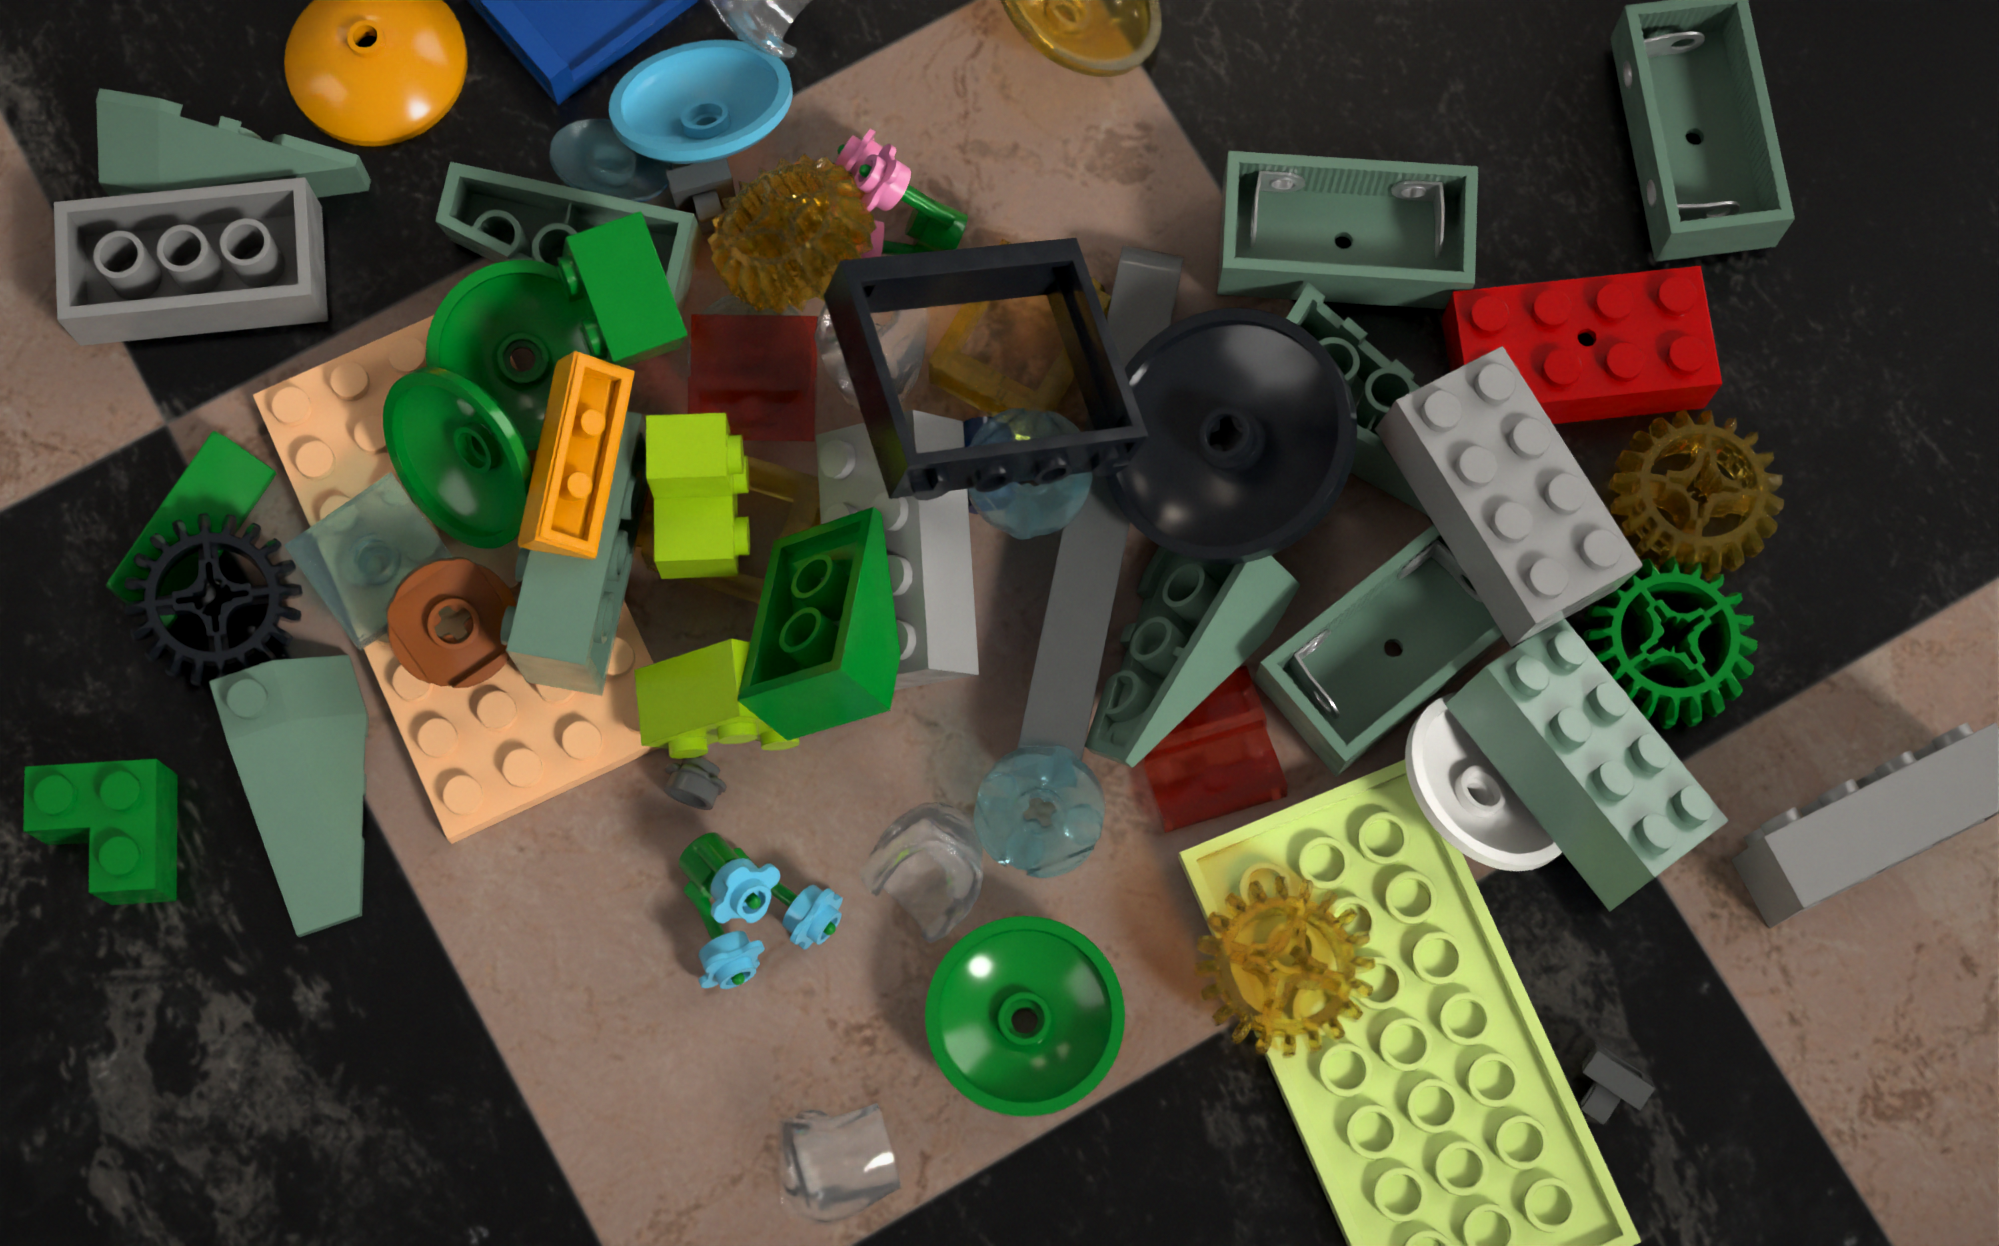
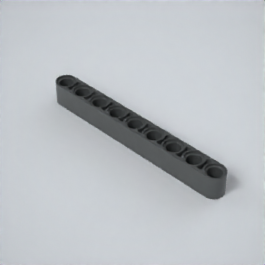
(1096, 538)

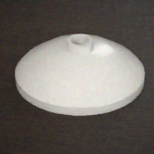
(1469, 797)

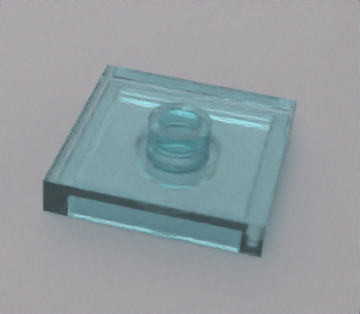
(364, 553)

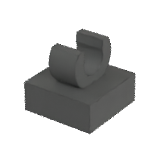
(701, 190)
(1612, 1081)

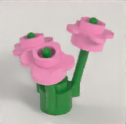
(885, 183)

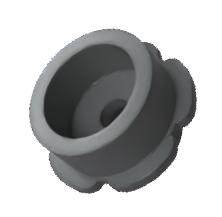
(694, 783)

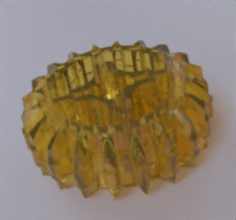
(790, 233)
(1747, 495)
(1313, 972)

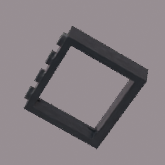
(974, 276)

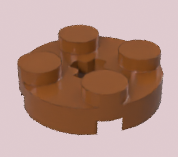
(414, 614)

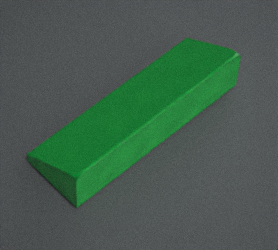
(216, 482)

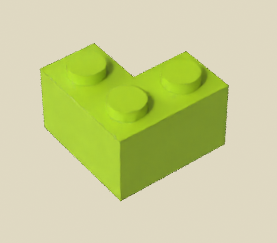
(695, 482)
(694, 703)

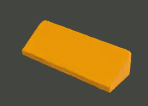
(576, 457)

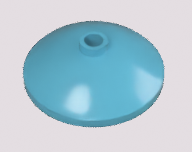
(700, 101)

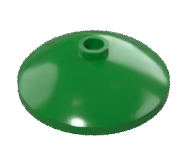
(494, 315)
(458, 456)
(1033, 968)

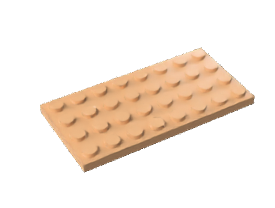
(479, 746)

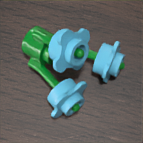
(745, 893)

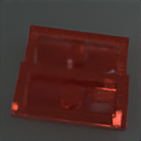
(756, 373)
(1216, 758)

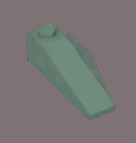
(154, 149)
(1186, 641)
(302, 762)

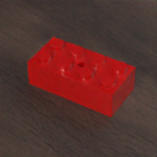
(1647, 330)

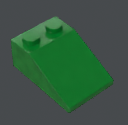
(824, 629)

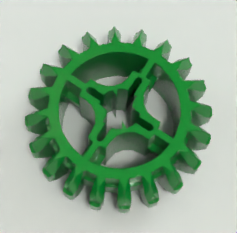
(1684, 662)

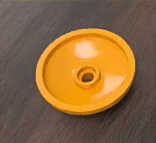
(379, 90)

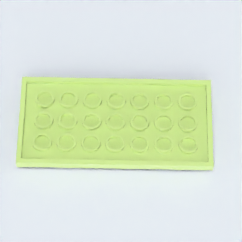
(1445, 1095)

